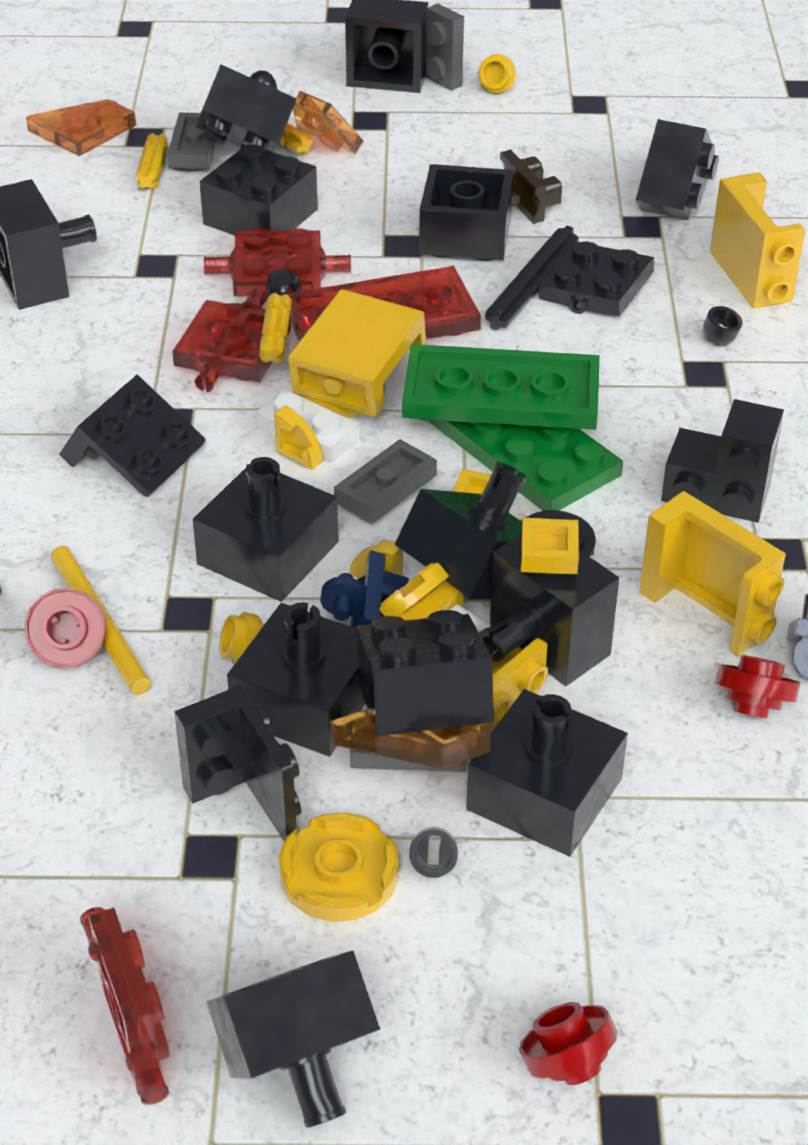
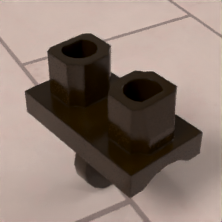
(530, 190)

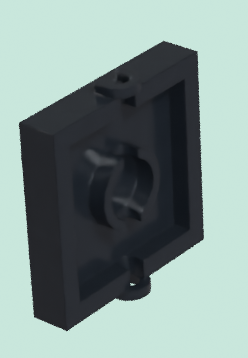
(597, 277)

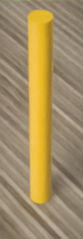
(114, 641)

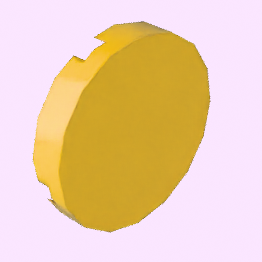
(338, 867)

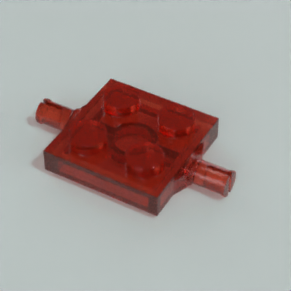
(264, 252)
(225, 341)
(131, 1000)

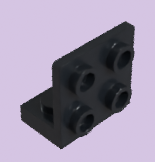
(136, 436)
(233, 743)

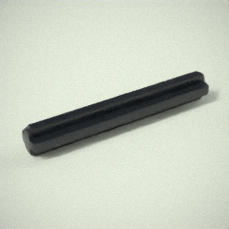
(526, 283)

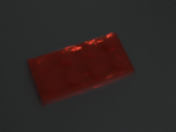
(435, 291)

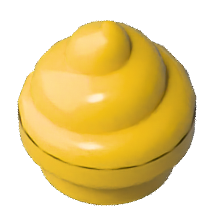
(497, 73)
(238, 634)

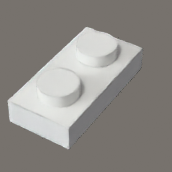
(331, 429)

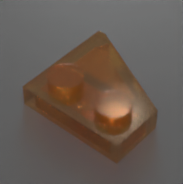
(325, 122)
(83, 125)
(432, 748)

